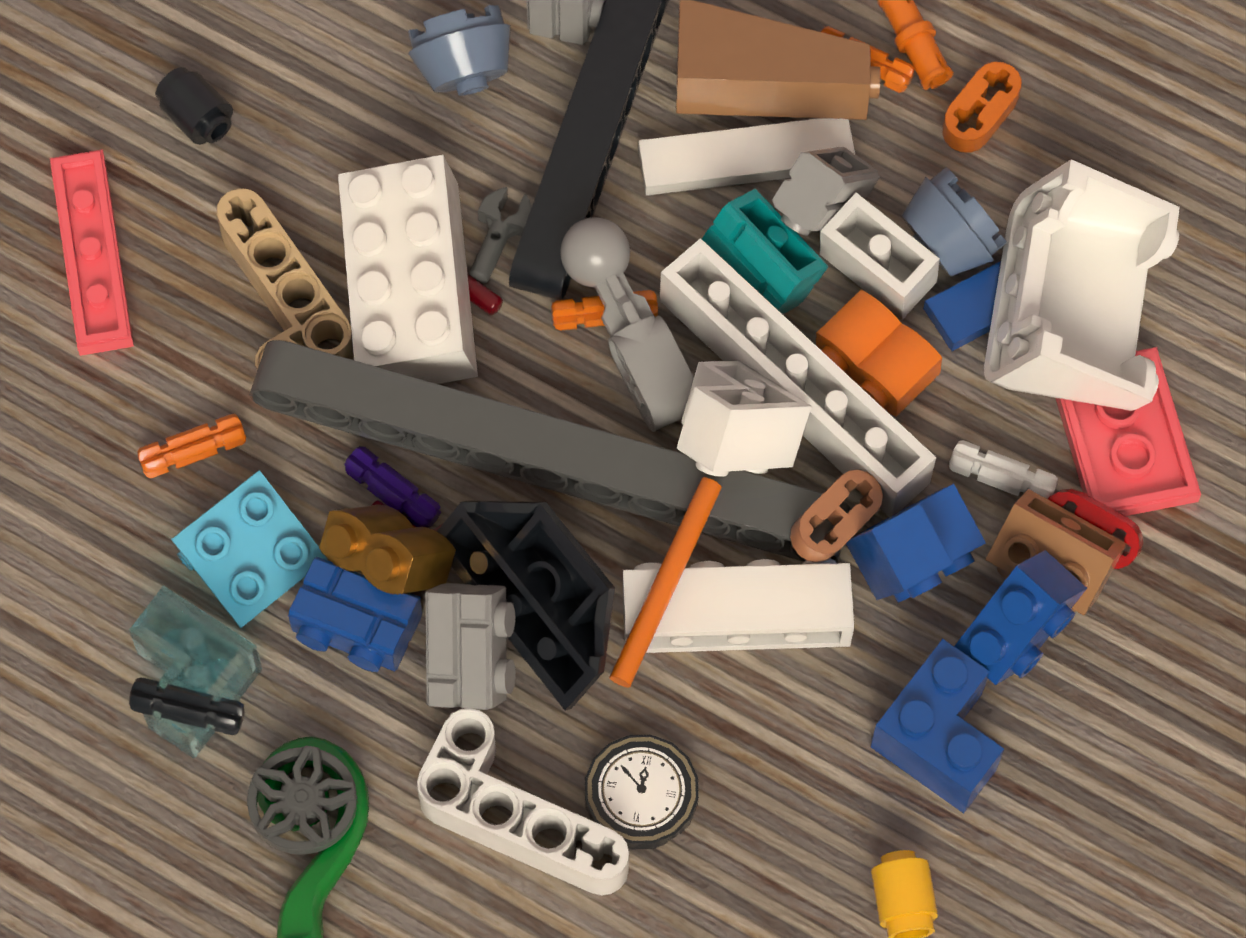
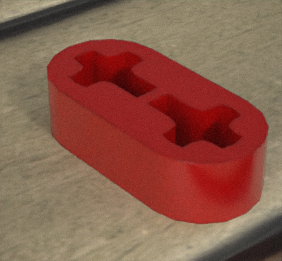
(1105, 519)

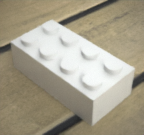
(408, 270)

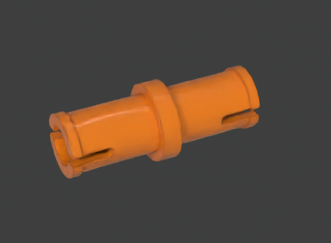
(917, 40)

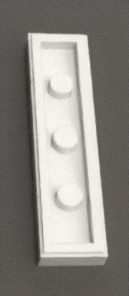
(735, 154)

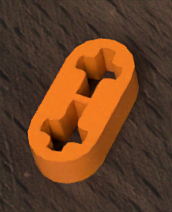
(990, 113)

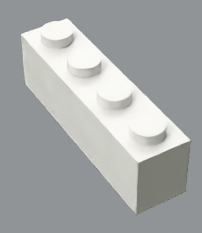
(747, 606)

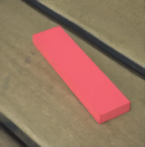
(91, 252)

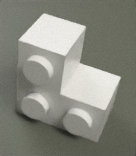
(740, 421)

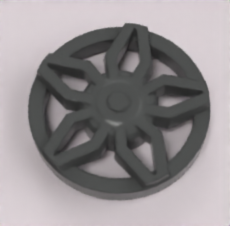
(302, 800)

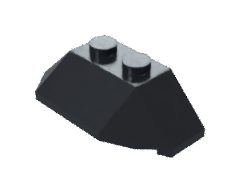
(550, 579)

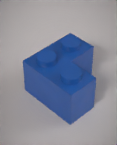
(915, 544)
(927, 730)

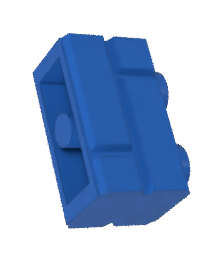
(353, 616)

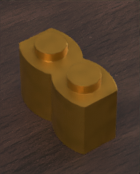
(387, 549)

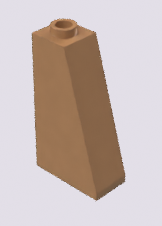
(768, 68)

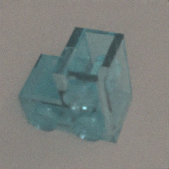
(195, 655)

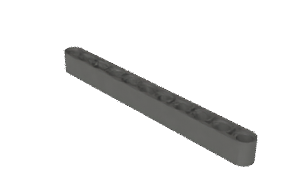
(526, 446)

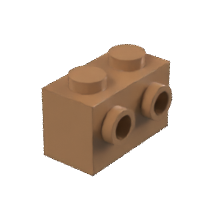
(1076, 544)

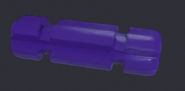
(392, 487)

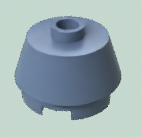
(462, 50)
(952, 224)

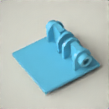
(248, 548)

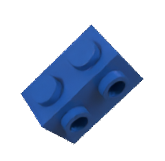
(1021, 617)

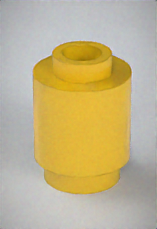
(904, 895)

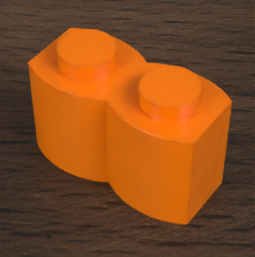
(879, 352)

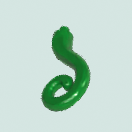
(305, 900)

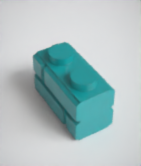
(765, 251)

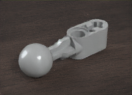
(641, 345)

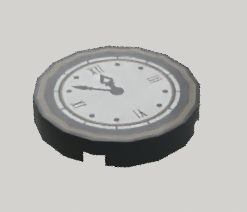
(642, 790)

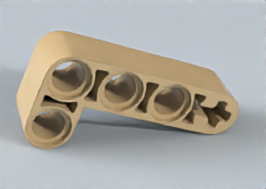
(283, 282)

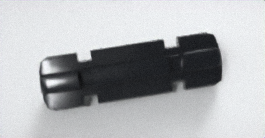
(186, 706)

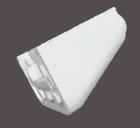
(1077, 289)

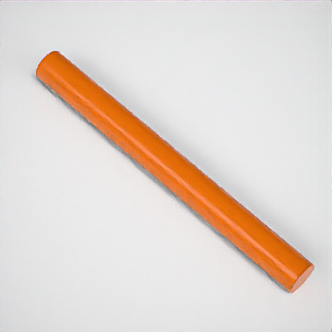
(665, 582)

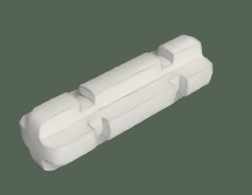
(1000, 471)

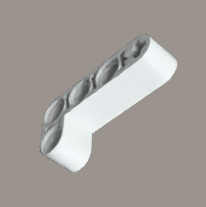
(529, 813)

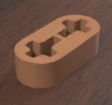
(844, 523)

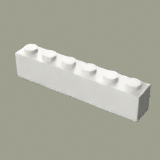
(842, 419)

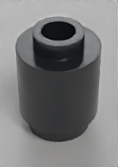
(194, 106)

